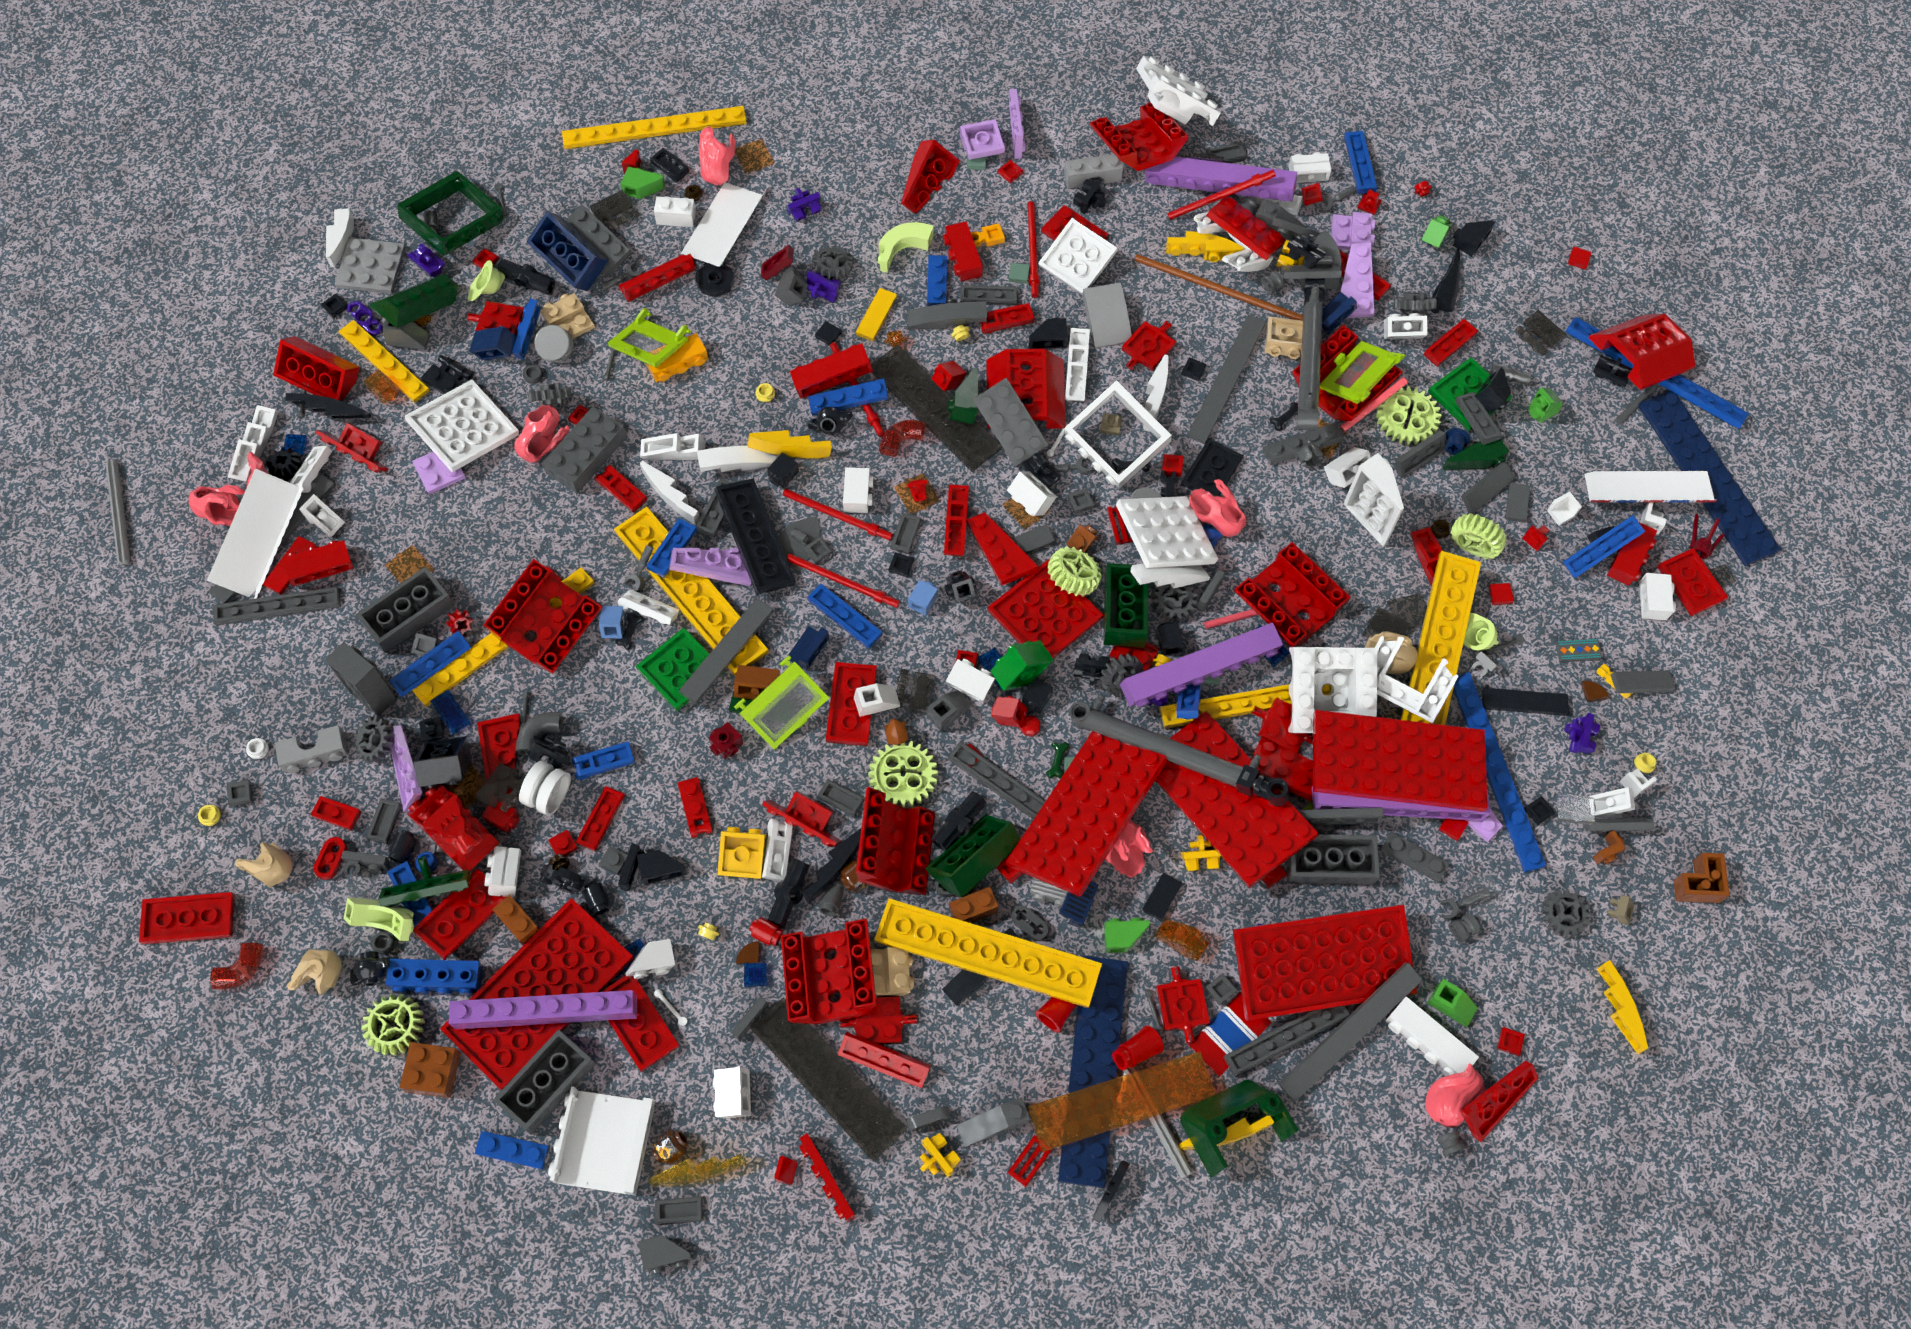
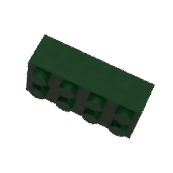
(1124, 608)

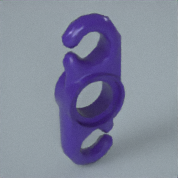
(363, 310)

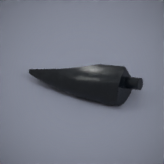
(1448, 287)

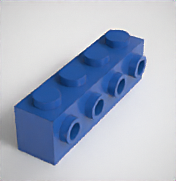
(434, 975)

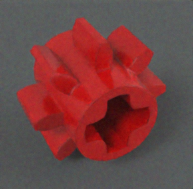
(458, 616)

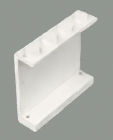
(602, 1142)

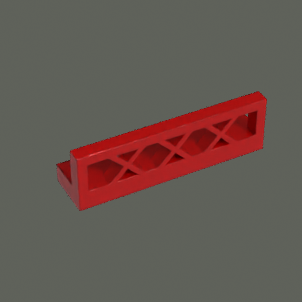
(657, 277)

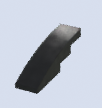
(333, 408)
(840, 858)
(966, 981)

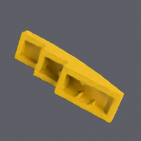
(780, 442)
(1626, 1013)
(1237, 1131)

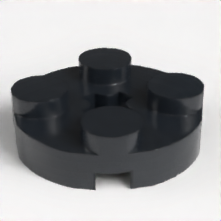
(714, 288)
(564, 878)

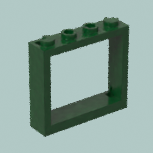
(439, 191)

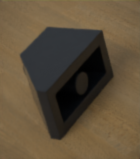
(1472, 236)
(1049, 334)
(1494, 391)
(658, 866)

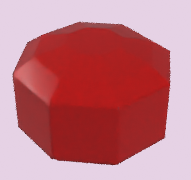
(1030, 726)

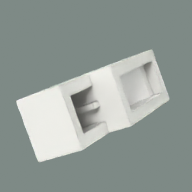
(338, 235)
(672, 447)

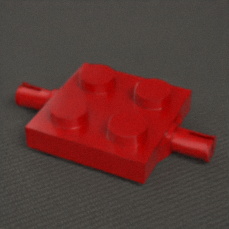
(498, 315)
(1148, 345)
(1276, 724)
(1182, 1004)
(881, 1023)

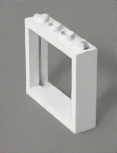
(1140, 412)

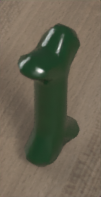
(1060, 749)

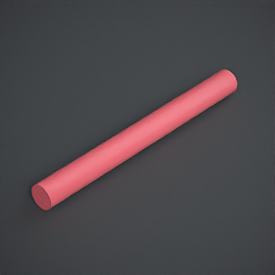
(1378, 401)
(1230, 618)

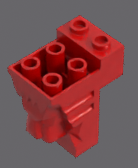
(452, 827)

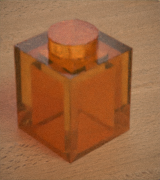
(381, 387)

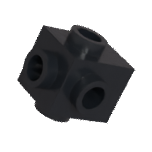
(960, 586)

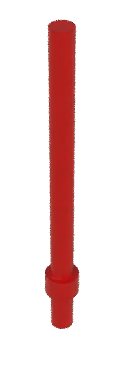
(1255, 180)
(1034, 278)
(872, 417)
(873, 529)
(879, 596)

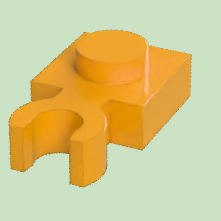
(989, 235)

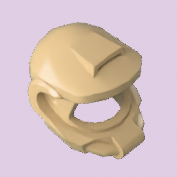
(1405, 657)
(271, 865)
(321, 966)

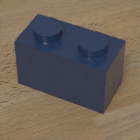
(493, 343)

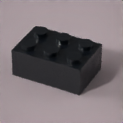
(442, 762)

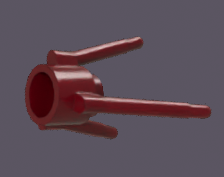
(1704, 544)

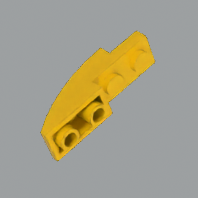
(1210, 245)

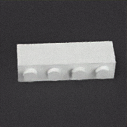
(1430, 1037)

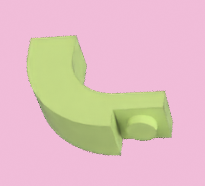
(903, 236)
(370, 913)

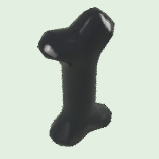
(1278, 422)
(1120, 465)
(633, 621)

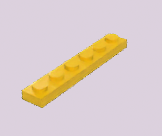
(384, 361)

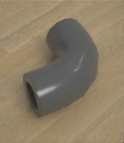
(538, 726)

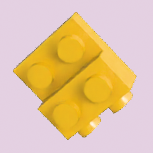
(741, 853)

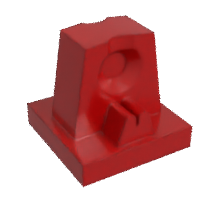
(1370, 202)
(917, 489)
(1536, 537)

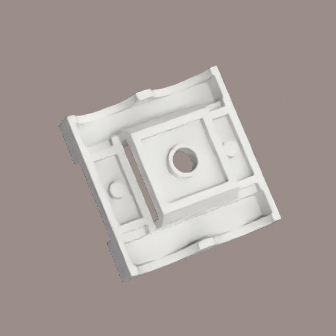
(1175, 93)
(1347, 671)

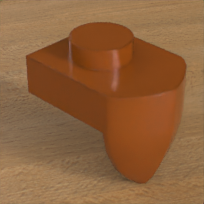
(896, 732)

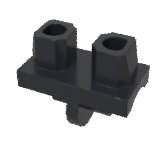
(1091, 198)
(1307, 248)
(1612, 370)
(1041, 470)
(1089, 668)
(550, 747)

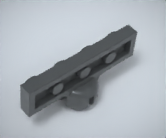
(1304, 446)

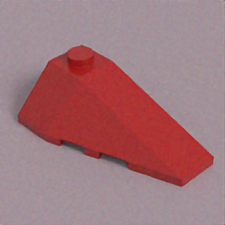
(929, 168)

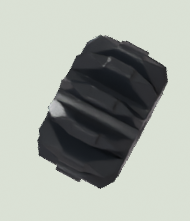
(284, 463)

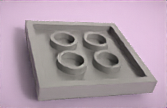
(370, 265)

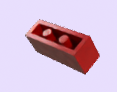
(962, 251)
(1631, 556)
(317, 562)

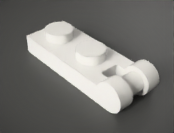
(311, 467)
(648, 607)
(777, 850)

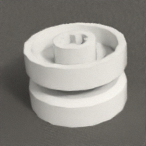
(544, 788)

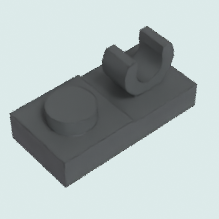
(374, 863)

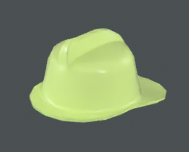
(486, 282)
(1480, 633)

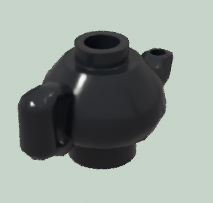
(829, 420)
(369, 969)

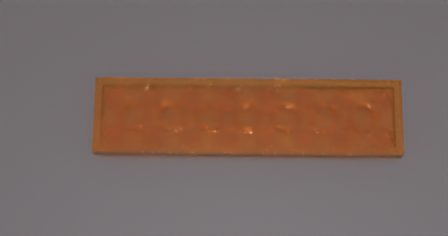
(1121, 1101)

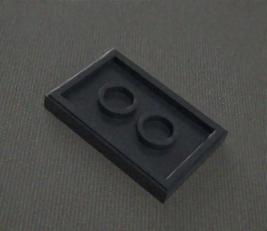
(1212, 463)

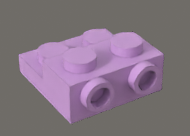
(981, 139)
(1352, 229)

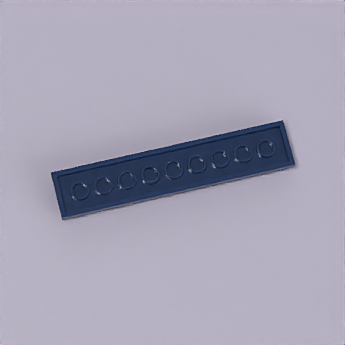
(1694, 453)
(1092, 1063)

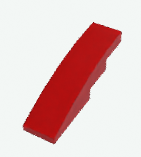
(956, 520)
(1427, 550)

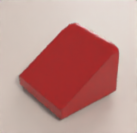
(632, 160)
(785, 1170)

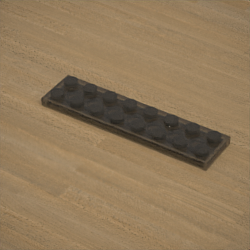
(929, 404)
(829, 1081)

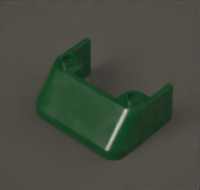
(1205, 1124)

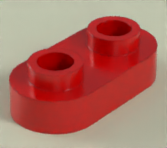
(328, 858)

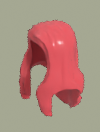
(715, 157)
(539, 434)
(216, 504)
(1218, 510)
(1128, 850)

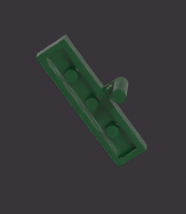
(427, 887)

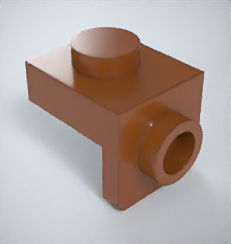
(1083, 538)
(1615, 848)

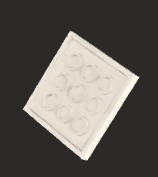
(461, 425)
(1166, 532)

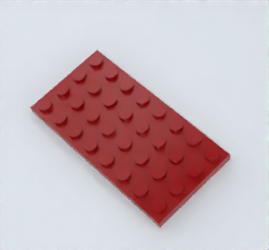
(1399, 760)
(1086, 813)
(1241, 828)
(561, 958)
(1319, 960)

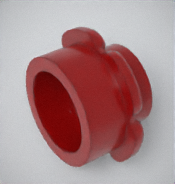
(1422, 188)

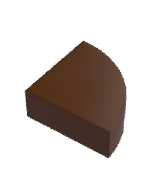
(1593, 691)
(749, 954)

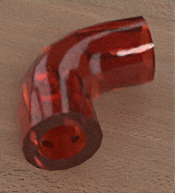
(900, 432)
(240, 972)

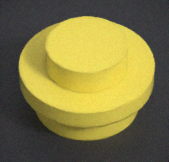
(960, 333)
(765, 392)
(1645, 762)
(209, 815)
(708, 931)

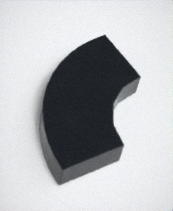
(1110, 1191)

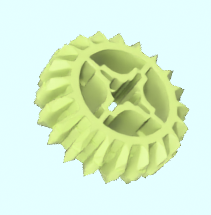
(1478, 536)
(1074, 571)
(387, 1032)

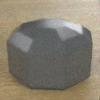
(383, 943)

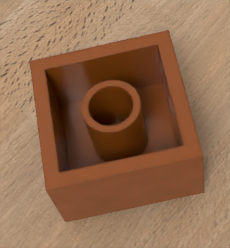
(430, 1070)

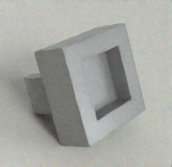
(1486, 662)

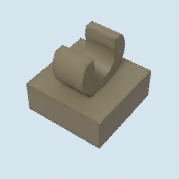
(1111, 424)
(1624, 909)

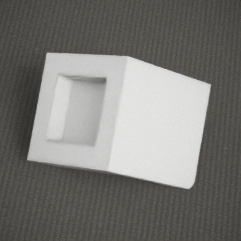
(1564, 508)
(1653, 518)
(1637, 782)

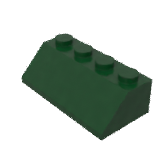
(417, 300)
(974, 855)

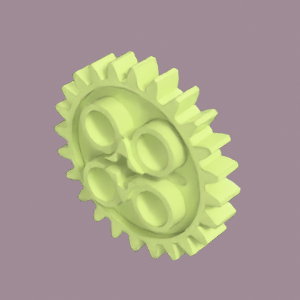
(1426, 421)
(903, 756)

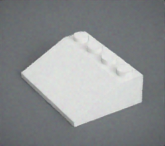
(1375, 498)

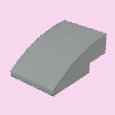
(1107, 315)

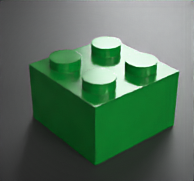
(1021, 664)

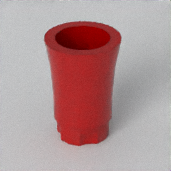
(1055, 1013)
(1138, 1048)

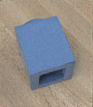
(923, 597)
(612, 622)

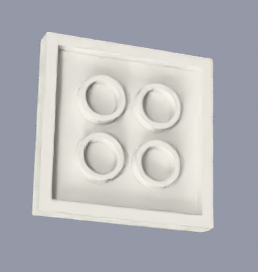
(1077, 256)

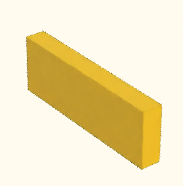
(876, 314)

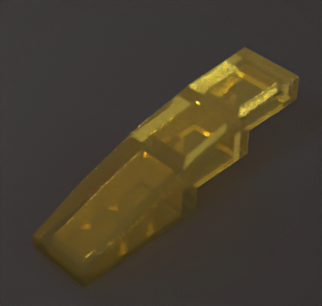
(688, 1173)

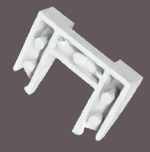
(1244, 260)
(1423, 705)

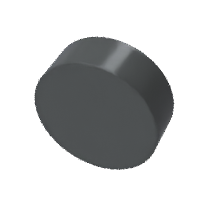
(532, 374)

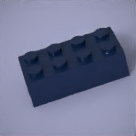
(567, 251)

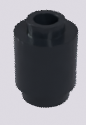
(402, 846)
(596, 898)

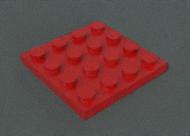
(1044, 612)

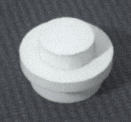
(257, 748)

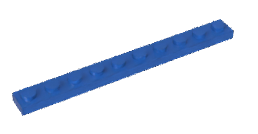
(1678, 384)
(1499, 777)

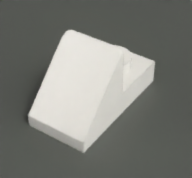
(321, 515)
(1614, 803)

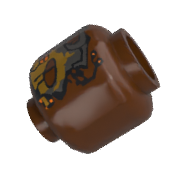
(850, 879)
(670, 1146)

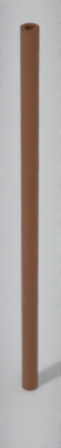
(1219, 288)

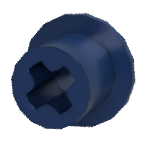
(1456, 440)

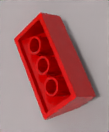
(323, 372)

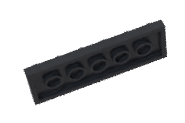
(755, 536)

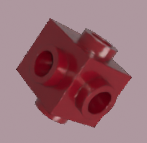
(725, 741)

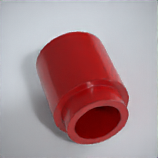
(766, 931)

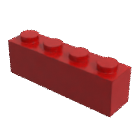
(831, 371)

